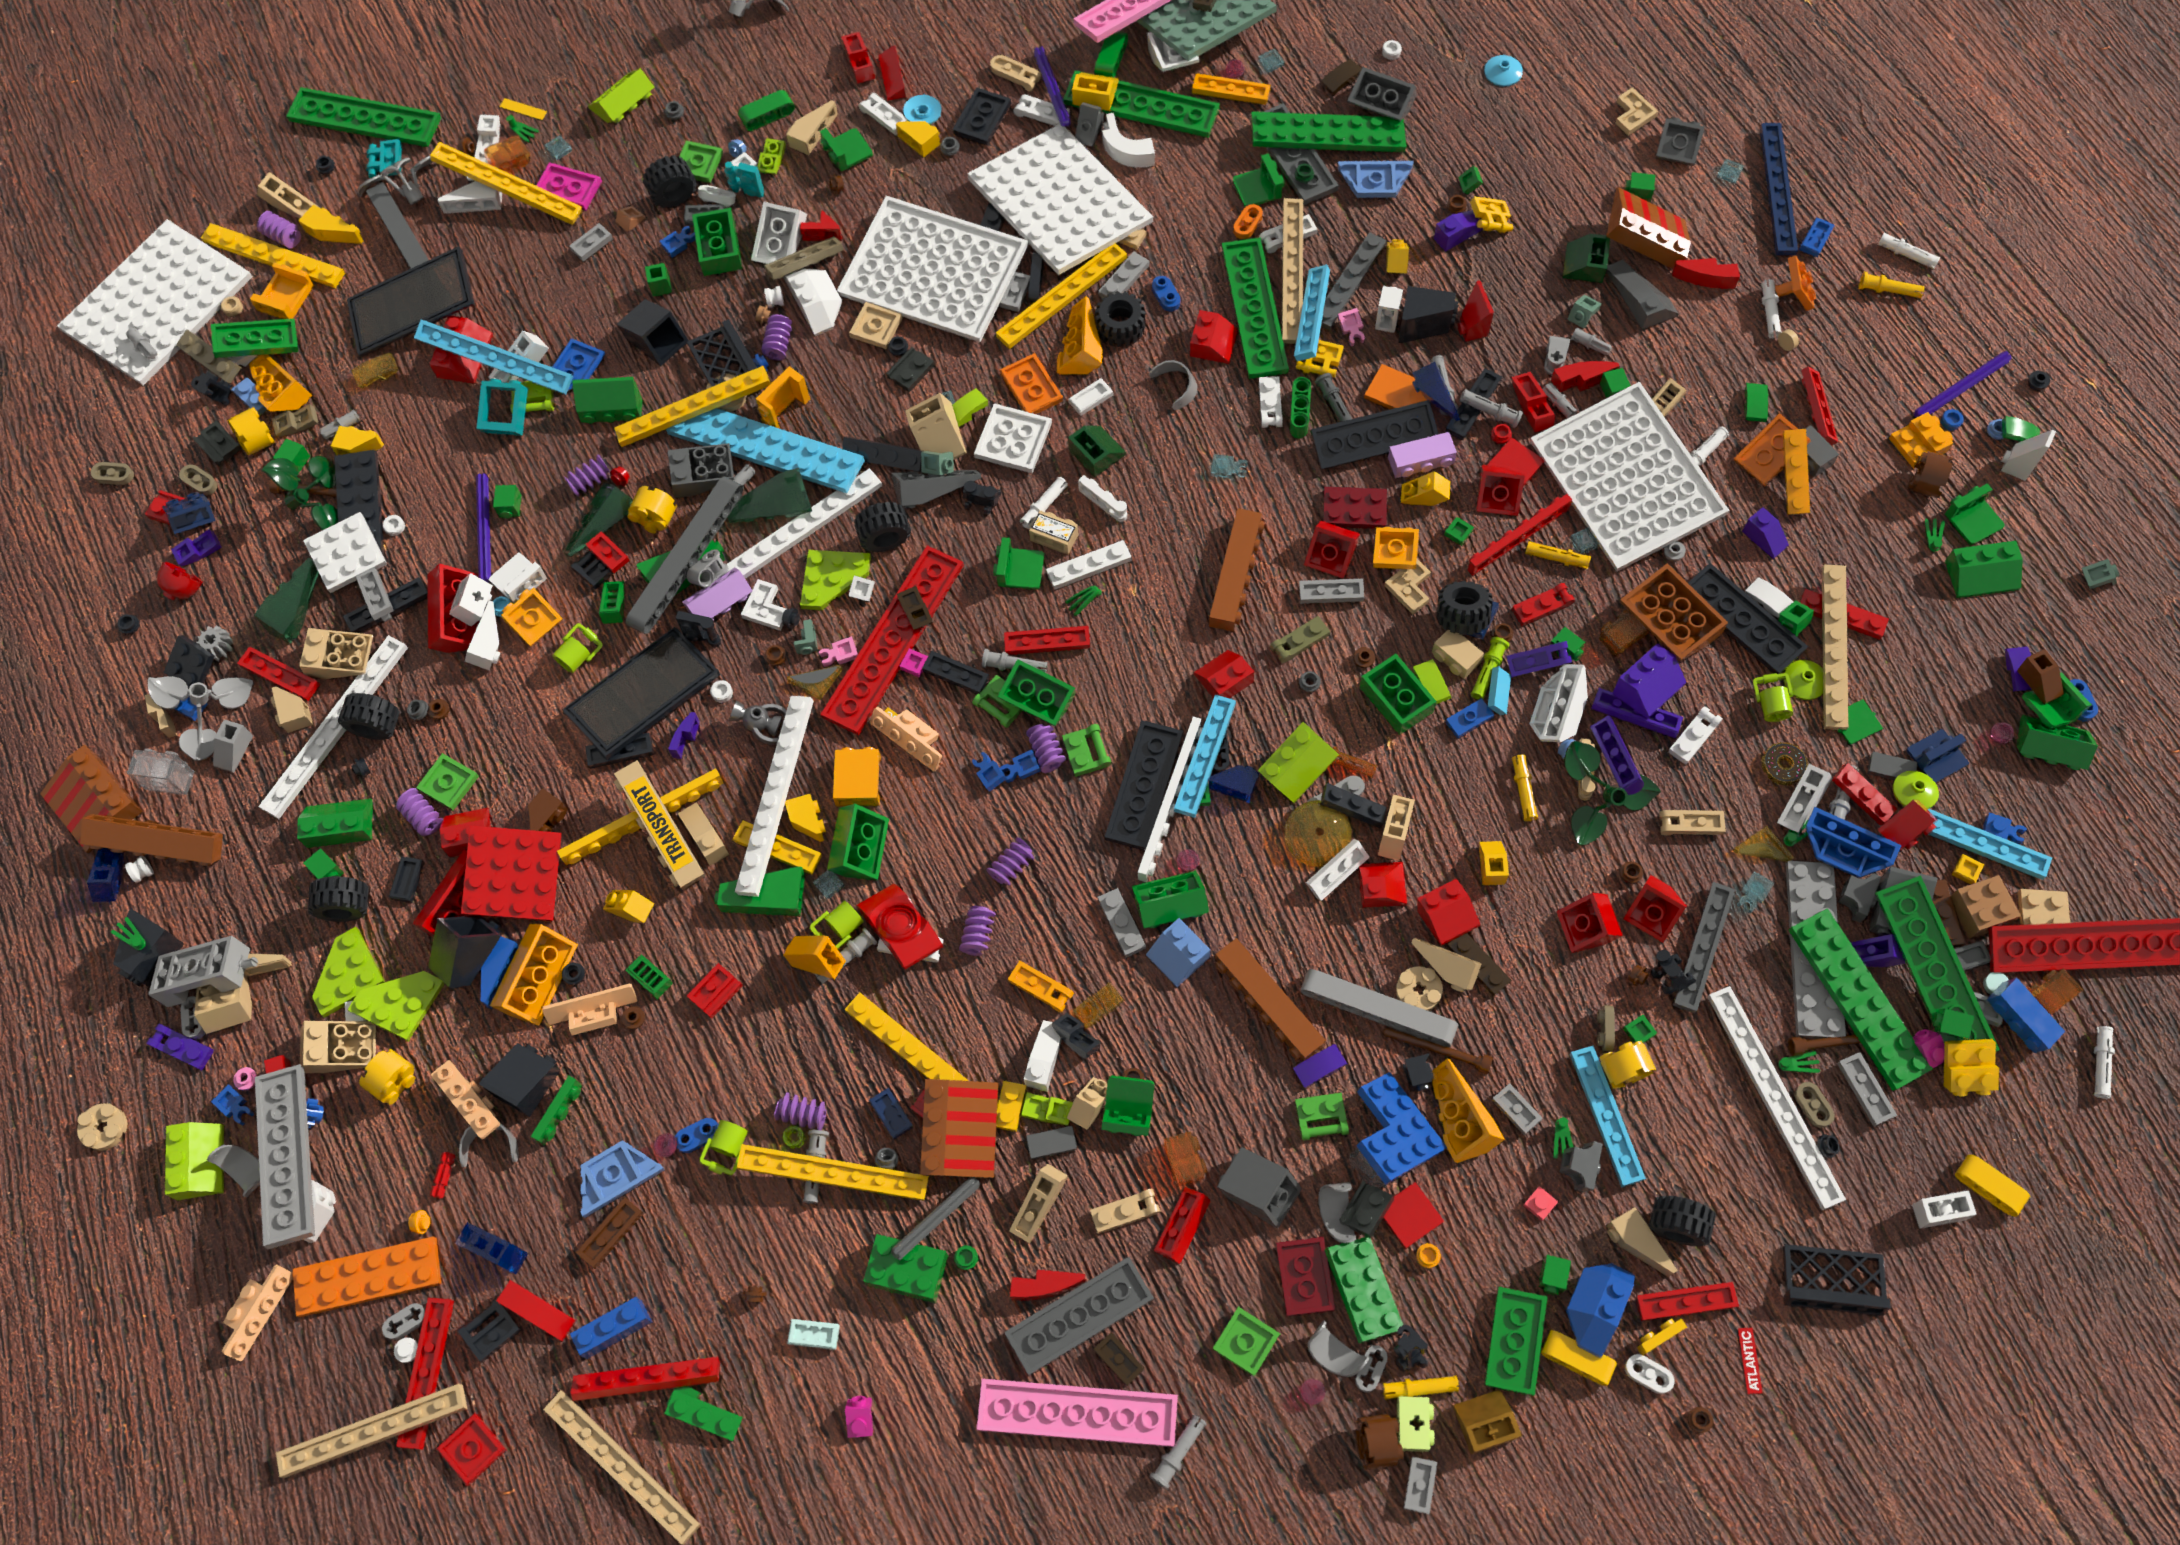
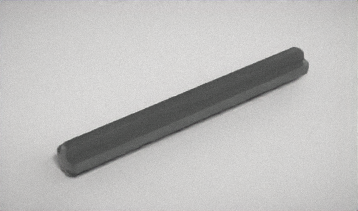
(935, 1218)

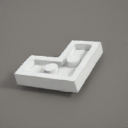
(760, 606)

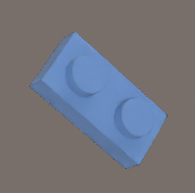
(249, 395)

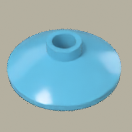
(1503, 70)
(922, 109)

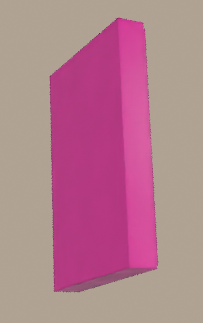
(570, 184)

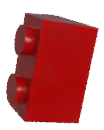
(1213, 337)
(1331, 549)
(1225, 675)
(1909, 825)
(455, 829)
(1448, 912)
(1589, 922)

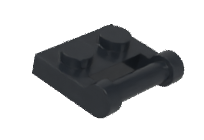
(595, 573)
(698, 628)
(493, 1335)

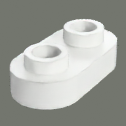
(717, 195)
(1649, 1372)

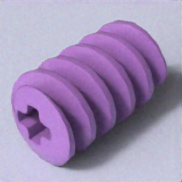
(278, 229)
(776, 337)
(587, 475)
(1045, 748)
(418, 812)
(1011, 861)
(976, 929)
(800, 1112)

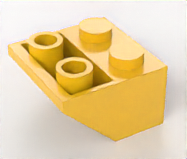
(1094, 90)

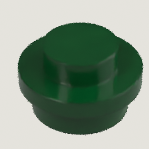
(1304, 173)

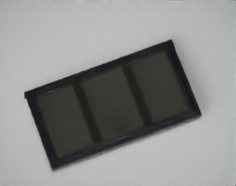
(398, 304)
(641, 692)

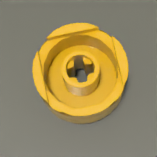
(250, 431)
(652, 509)
(1628, 1064)
(387, 1076)

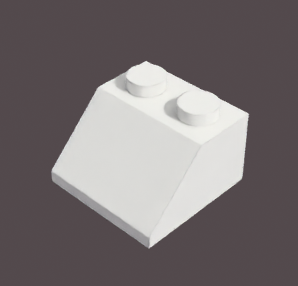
(323, 1208)

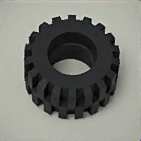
(669, 181)
(1120, 305)
(882, 527)
(1464, 607)
(368, 716)
(338, 899)
(1682, 1220)

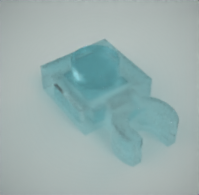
(1224, 466)
(1755, 890)

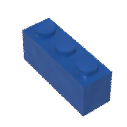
(2025, 1015)
(611, 1328)

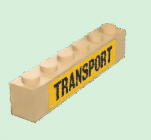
(659, 825)

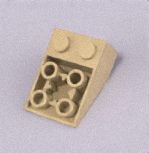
(936, 426)
(335, 653)
(222, 1010)
(336, 1045)

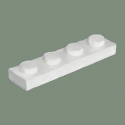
(1089, 564)

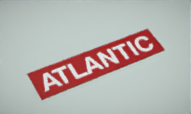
(1750, 1360)

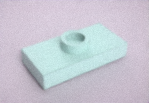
(813, 1334)

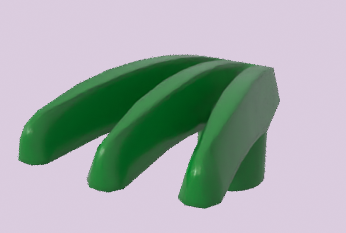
(519, 127)
(1934, 542)
(1088, 595)
(1793, 837)
(135, 940)
(1791, 1064)
(1562, 1131)

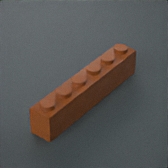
(1235, 570)
(151, 838)
(1269, 1000)

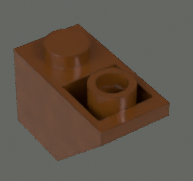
(2042, 676)
(545, 811)

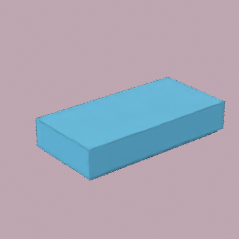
(1499, 690)

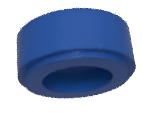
(1951, 420)

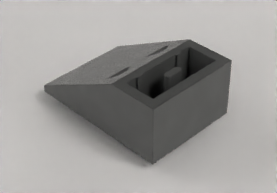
(699, 468)

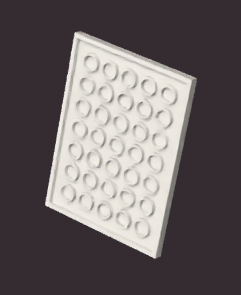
(1060, 198)
(933, 268)
(160, 290)
(1629, 476)

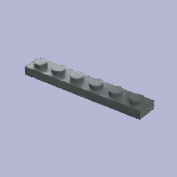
(1351, 278)
(1705, 945)

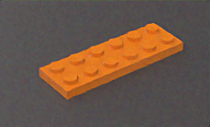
(366, 1276)

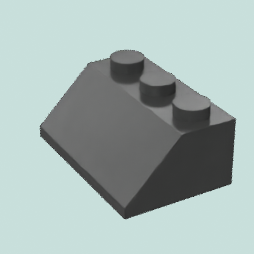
(1383, 94)

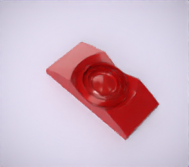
(900, 925)

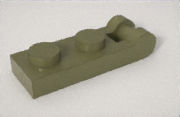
(1300, 639)

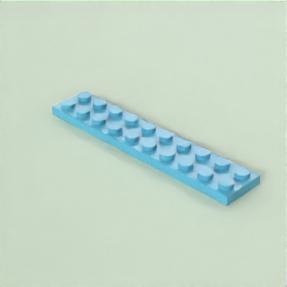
(773, 447)

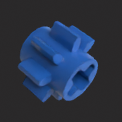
(314, 1112)

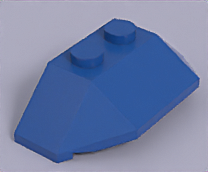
(1849, 845)
(1599, 1305)

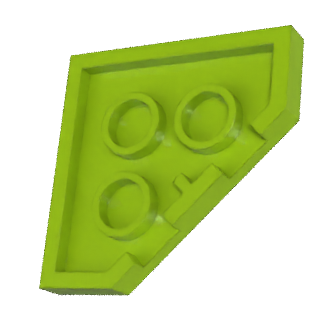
(831, 575)
(345, 973)
(398, 1004)

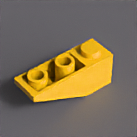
(326, 227)

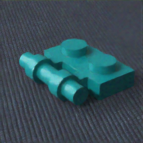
(389, 154)
(747, 178)

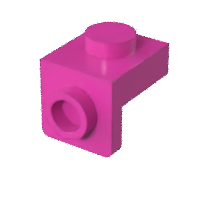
(1931, 1046)
(859, 1417)

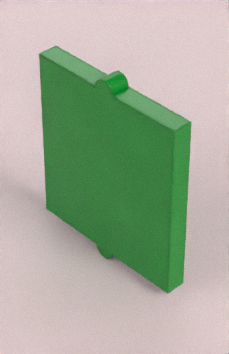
(1861, 723)

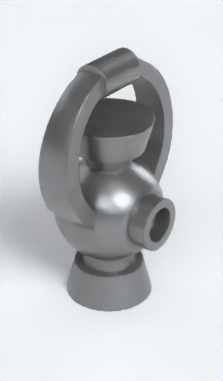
(756, 719)

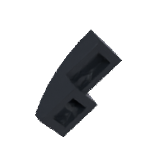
(1072, 1033)

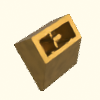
(1486, 1421)

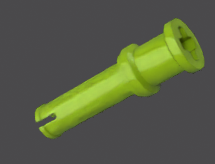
(1492, 659)

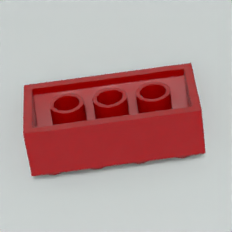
(444, 630)
(446, 899)

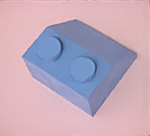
(1178, 952)

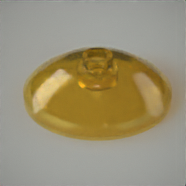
(1303, 840)

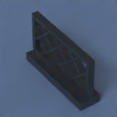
(734, 344)
(1840, 1299)

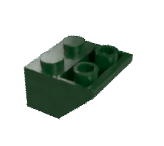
(1587, 258)
(1095, 448)

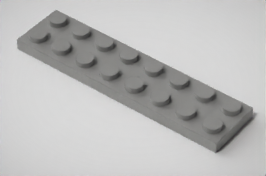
(1808, 893)
(284, 1157)

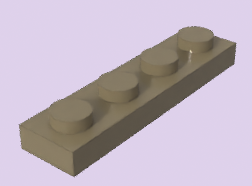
(804, 257)
(204, 354)

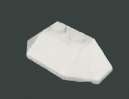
(815, 298)
(1560, 704)

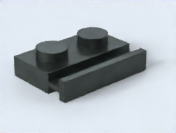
(910, 369)
(217, 443)
(1366, 1209)

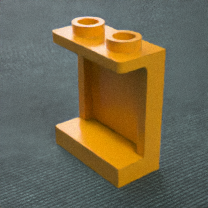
(283, 293)
(780, 395)
(856, 777)

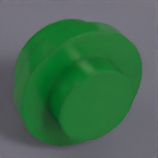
(966, 1257)

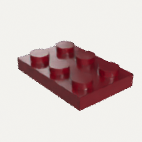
(1355, 507)
(1305, 1277)

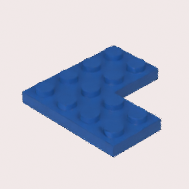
(1406, 1134)

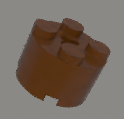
(1931, 473)
(1378, 1441)

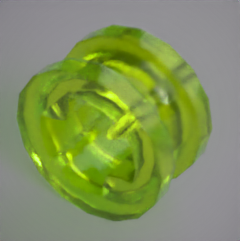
(794, 1145)

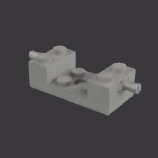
(213, 963)

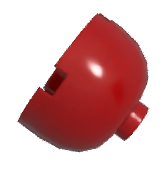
(177, 582)

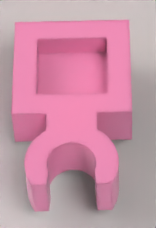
(1351, 323)
(842, 651)

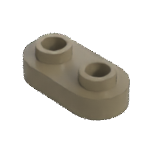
(115, 473)
(201, 481)
(1606, 1037)
(1814, 1105)

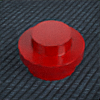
(1501, 434)
(619, 476)

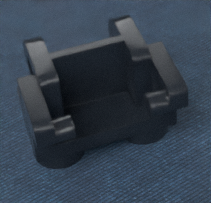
(212, 387)
(980, 495)
(1673, 972)
(1410, 1349)

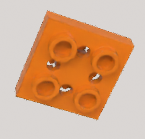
(1799, 284)

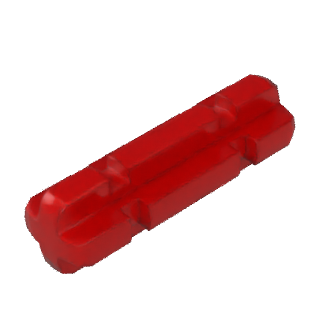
(442, 1175)

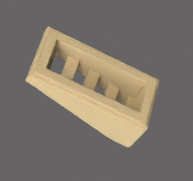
(1674, 387)
(267, 963)

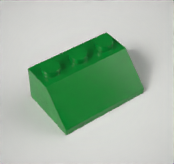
(607, 399)
(1985, 569)
(1037, 693)
(2056, 745)
(336, 823)
(858, 843)
(1170, 899)

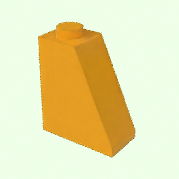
(815, 955)

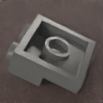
(1680, 141)

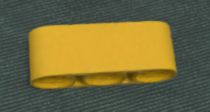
(1992, 1185)
(1566, 1353)

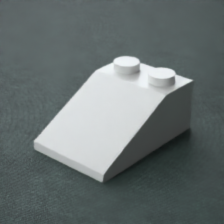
(1164, 56)
(777, 233)

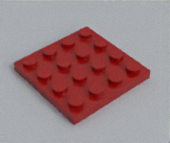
(511, 873)

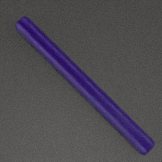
(1052, 86)
(1964, 384)
(483, 527)

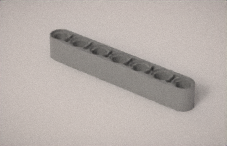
(1379, 1008)

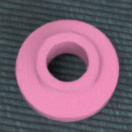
(249, 1083)

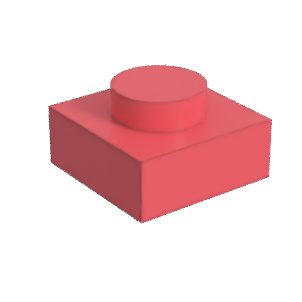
(1540, 1203)

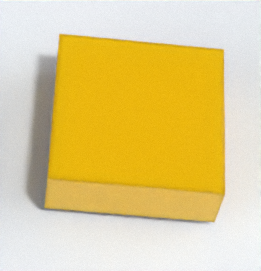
(1967, 869)

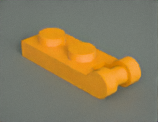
(1040, 986)

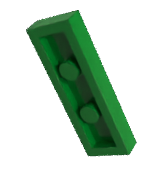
(557, 1111)
(703, 1415)

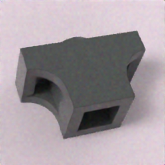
(1089, 124)
(1860, 895)
(1582, 1165)

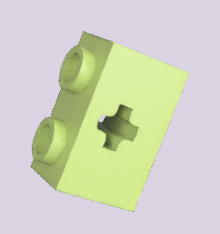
(1407, 1410)

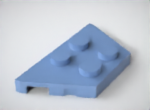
(1375, 178)
(613, 1175)

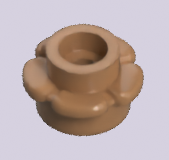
(762, 314)

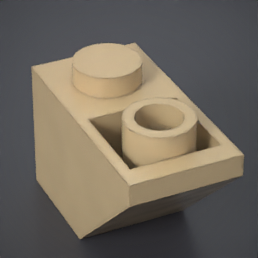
(291, 710)
(1088, 1103)

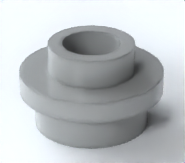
(1672, 555)

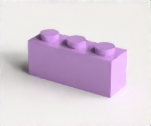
(1422, 455)
(720, 595)

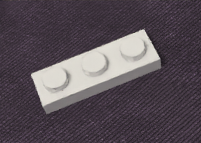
(1337, 869)

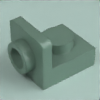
(1583, 310)
(937, 463)
(2100, 574)
(809, 641)

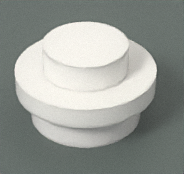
(405, 1350)

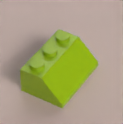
(622, 96)
(1298, 762)
(186, 1166)

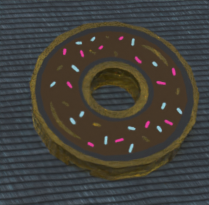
(1790, 753)

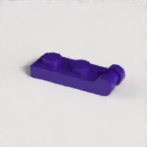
(1538, 659)
(180, 1047)

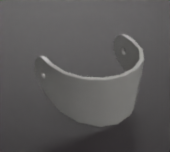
(1173, 365)
(469, 1136)
(239, 1165)
(1332, 1204)
(1334, 1354)

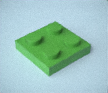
(701, 159)
(447, 782)
(1246, 1341)

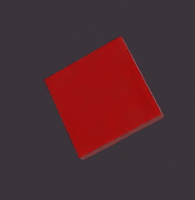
(1518, 458)
(1412, 1216)
(471, 1449)

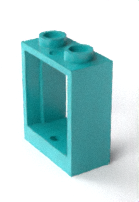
(519, 407)

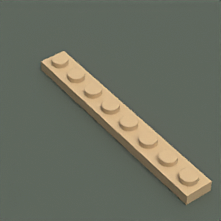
(1292, 268)
(1834, 647)
(371, 1430)
(622, 1467)

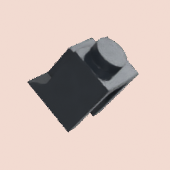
(1418, 1073)

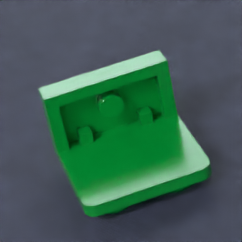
(846, 148)
(1260, 184)
(1974, 516)
(1018, 566)
(2061, 710)
(1128, 1105)

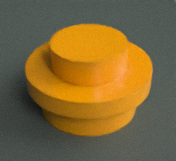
(419, 1222)
(1428, 1255)

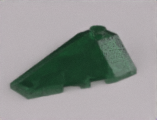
(777, 496)
(607, 509)
(286, 610)

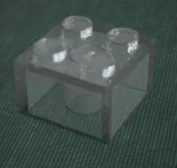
(160, 771)

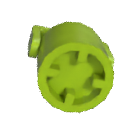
(572, 652)
(1774, 700)
(841, 920)
(726, 1141)

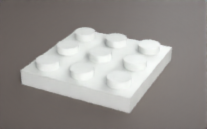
(1013, 438)
(344, 552)

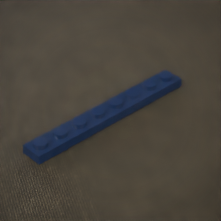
(1778, 189)

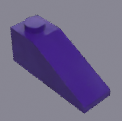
(1456, 229)

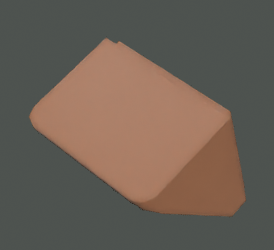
(629, 218)

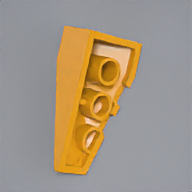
(1082, 344)
(277, 387)
(1465, 1120)

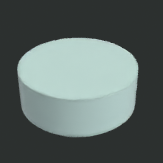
(1993, 981)

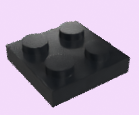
(188, 661)

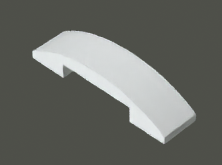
(488, 132)

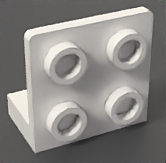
(517, 576)

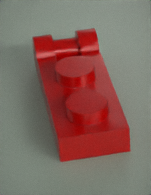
(1542, 604)

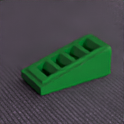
(616, 613)
(658, 990)

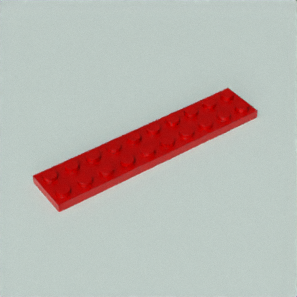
(888, 644)
(2084, 945)

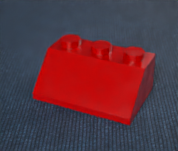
(455, 367)

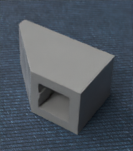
(230, 745)

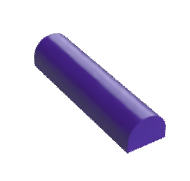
(1661, 721)
(1617, 756)

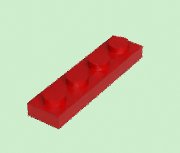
(1817, 399)
(1857, 618)
(1047, 640)
(278, 673)
(1687, 1301)

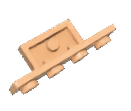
(909, 734)
(591, 1010)
(467, 1099)
(253, 1310)

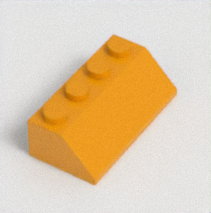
(533, 974)

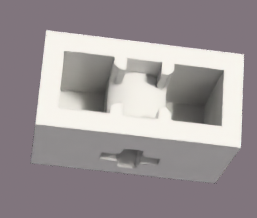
(1388, 309)
(471, 599)
(1944, 1209)

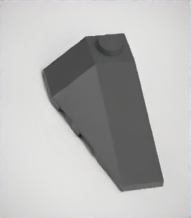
(1642, 298)
(918, 488)

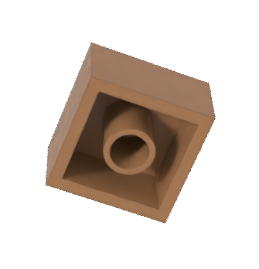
(1984, 906)

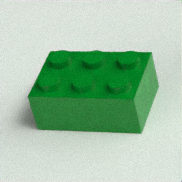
(717, 241)
(1397, 694)
(915, 1275)

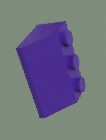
(1650, 681)

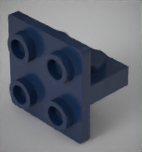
(188, 512)
(1939, 755)

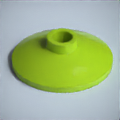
(1801, 686)
(1906, 790)

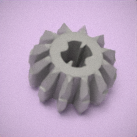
(215, 641)

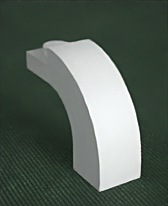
(1126, 151)

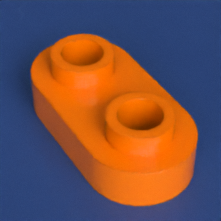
(1247, 223)

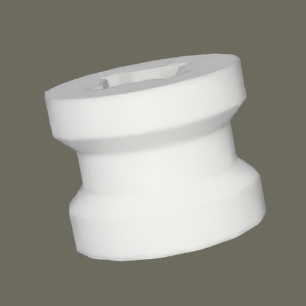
(774, 297)
(139, 869)

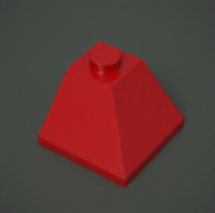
(1476, 315)
(1499, 490)
(1382, 884)
(1656, 909)

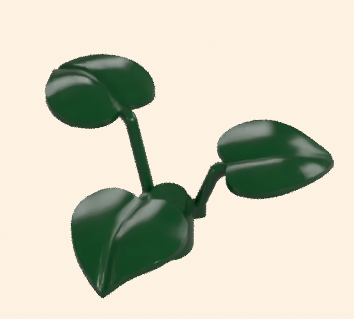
(285, 474)
(1588, 822)

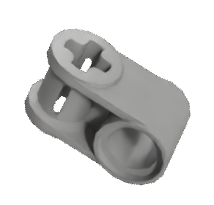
(1555, 353)
(709, 567)

